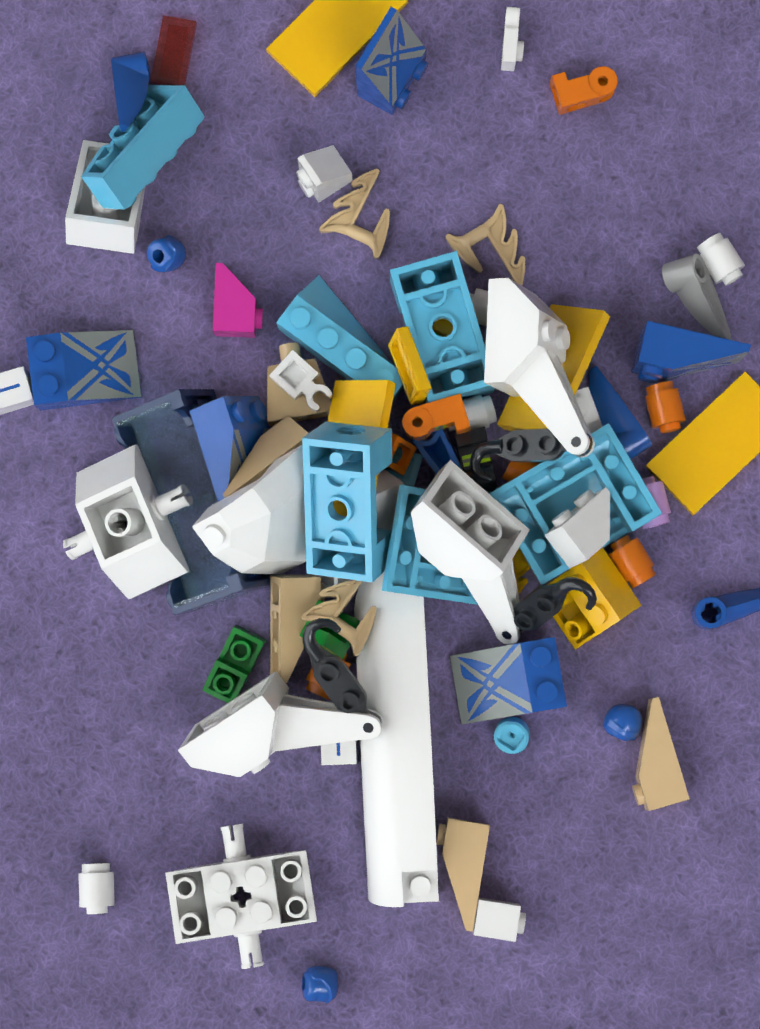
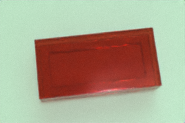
(173, 51)

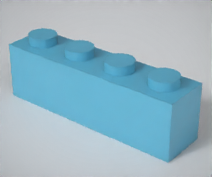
(137, 154)
(335, 337)

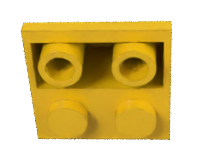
(613, 600)

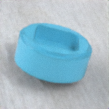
(511, 735)

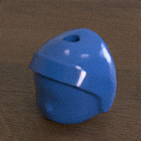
(166, 254)
(623, 722)
(320, 984)

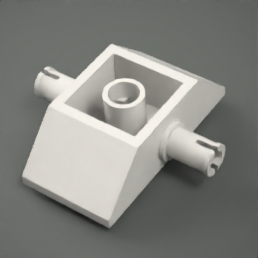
(145, 550)
(205, 903)

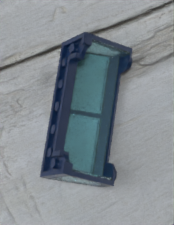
(174, 458)

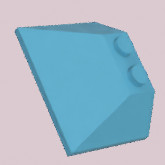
(554, 485)
(406, 568)

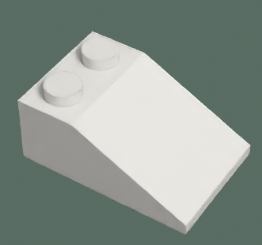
(96, 226)

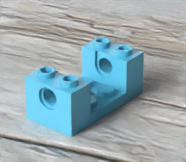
(433, 292)
(343, 466)

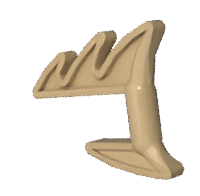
(345, 220)
(495, 231)
(332, 609)

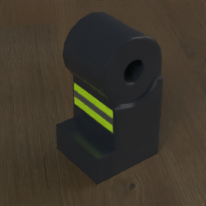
(465, 446)

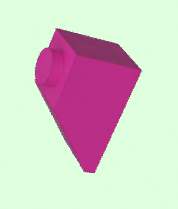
(234, 307)

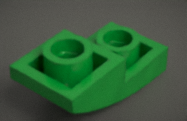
(234, 664)

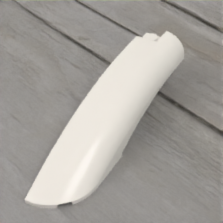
(399, 760)

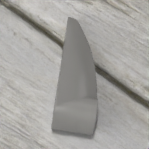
(697, 292)

